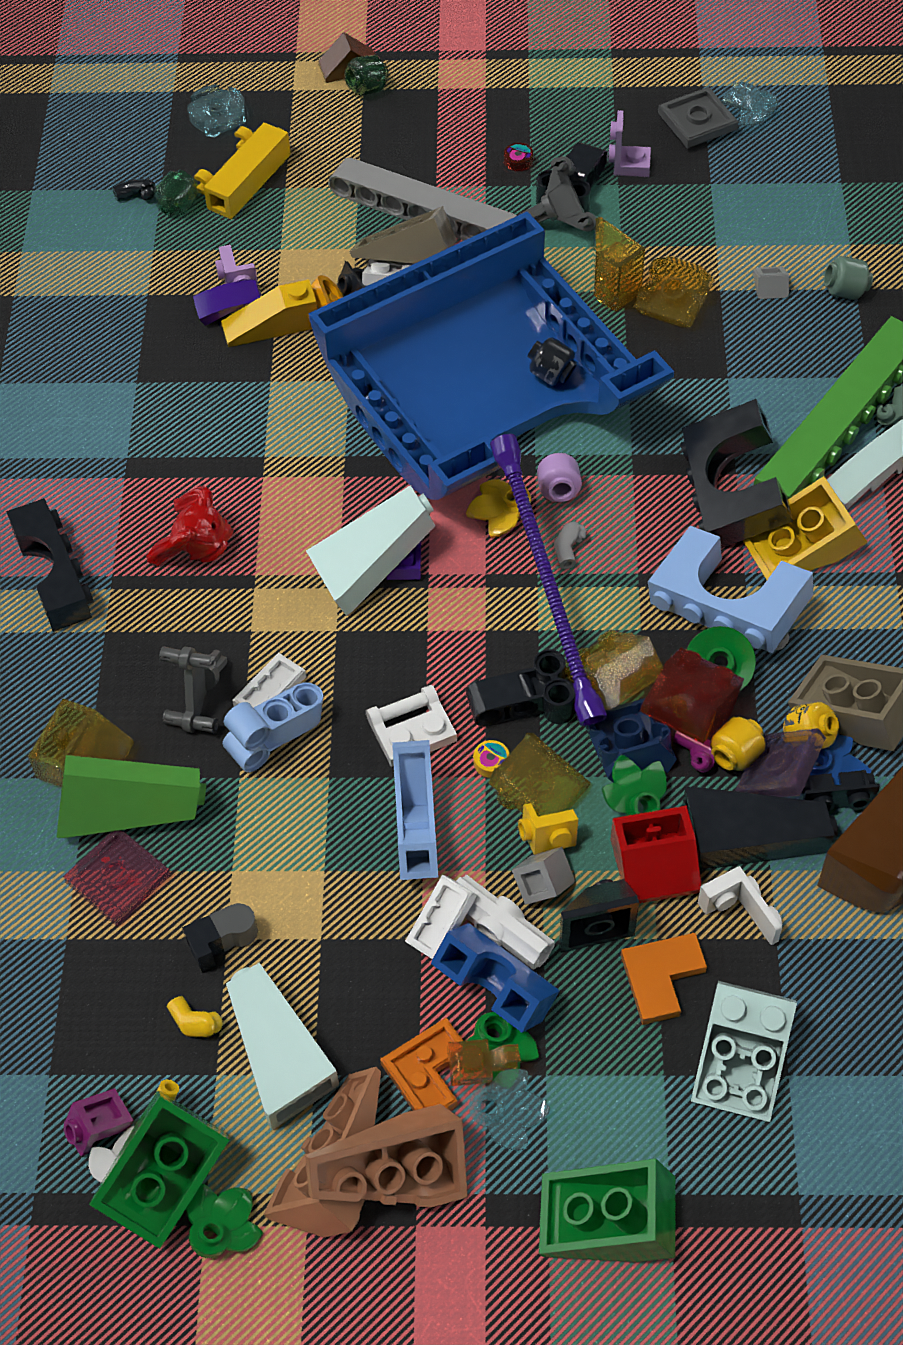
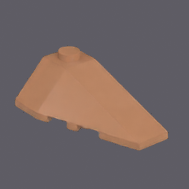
(347, 1114)
(400, 1160)

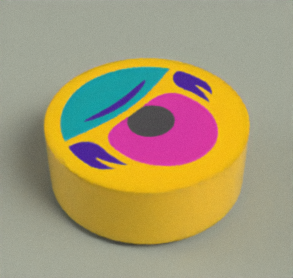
(489, 756)

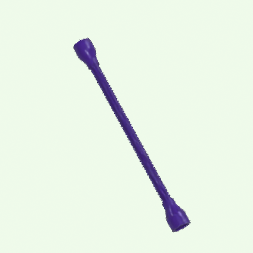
(588, 703)

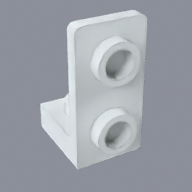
(724, 891)

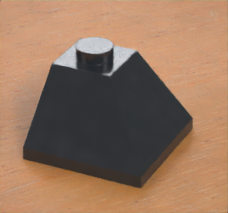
(599, 915)

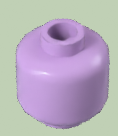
(559, 477)

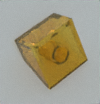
(616, 266)

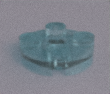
(213, 122)

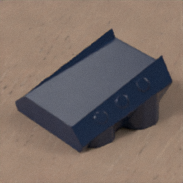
(631, 734)

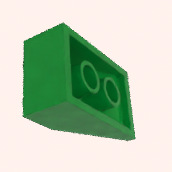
(159, 1169)
(609, 1212)

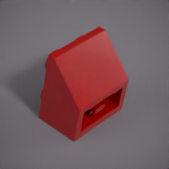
(657, 853)

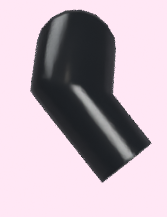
(133, 187)

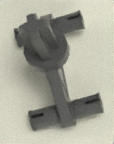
(561, 199)
(200, 675)

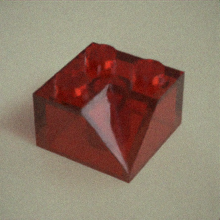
(692, 695)

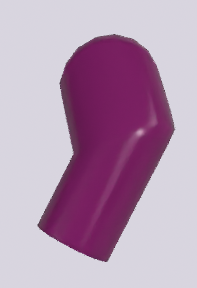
(700, 753)

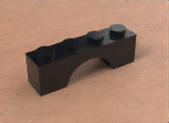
(60, 591)

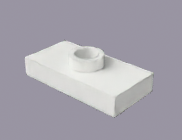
(272, 680)
(442, 913)

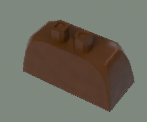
(868, 856)

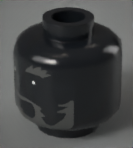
(552, 361)

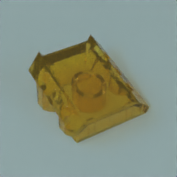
(674, 291)
(538, 777)

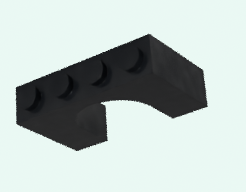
(709, 448)

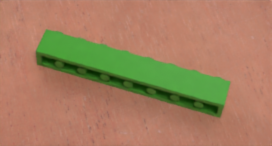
(839, 413)

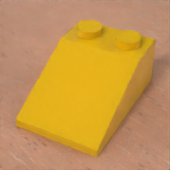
(817, 536)

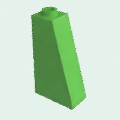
(125, 795)

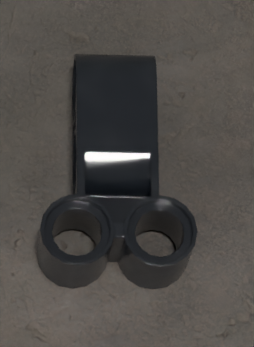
(589, 166)
(524, 693)

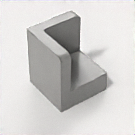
(543, 875)

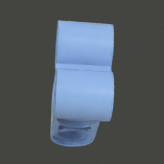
(271, 724)

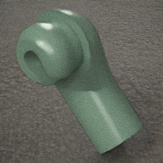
(892, 412)

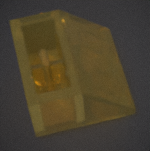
(619, 666)
(76, 732)

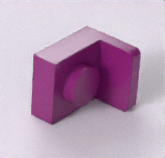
(95, 1120)

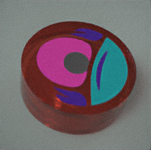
(518, 156)

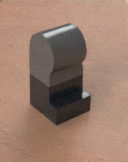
(219, 933)

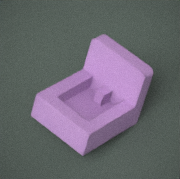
(227, 268)

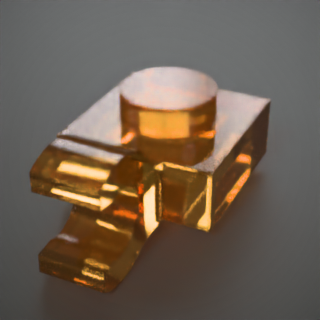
(473, 1061)

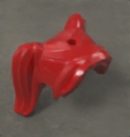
(196, 530)

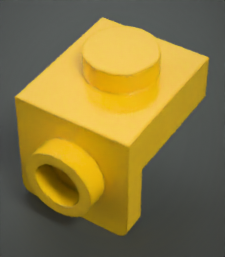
(548, 830)

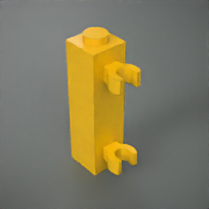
(246, 171)

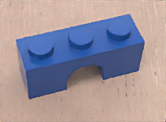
(474, 958)

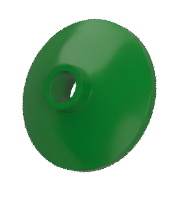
(728, 643)

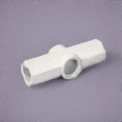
(506, 925)

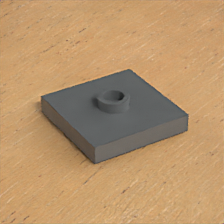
(698, 117)

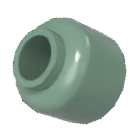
(848, 277)

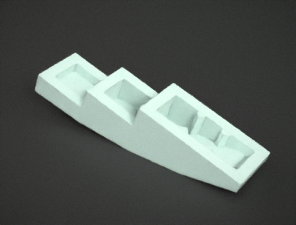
(869, 466)

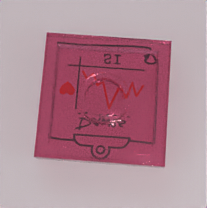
(117, 876)

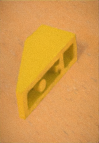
(272, 315)

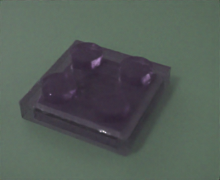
(783, 764)

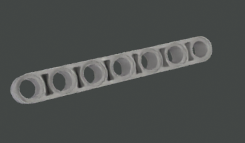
(411, 198)

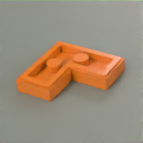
(653, 967)
(416, 1067)

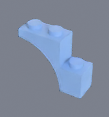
(415, 810)

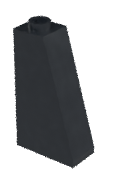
(755, 827)

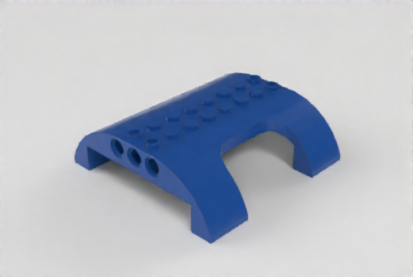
(443, 348)

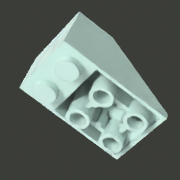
(744, 1051)

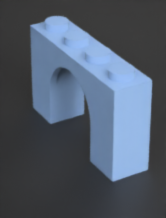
(759, 617)

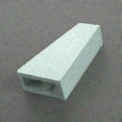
(371, 546)
(281, 1052)

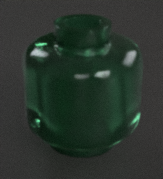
(366, 75)
(176, 193)

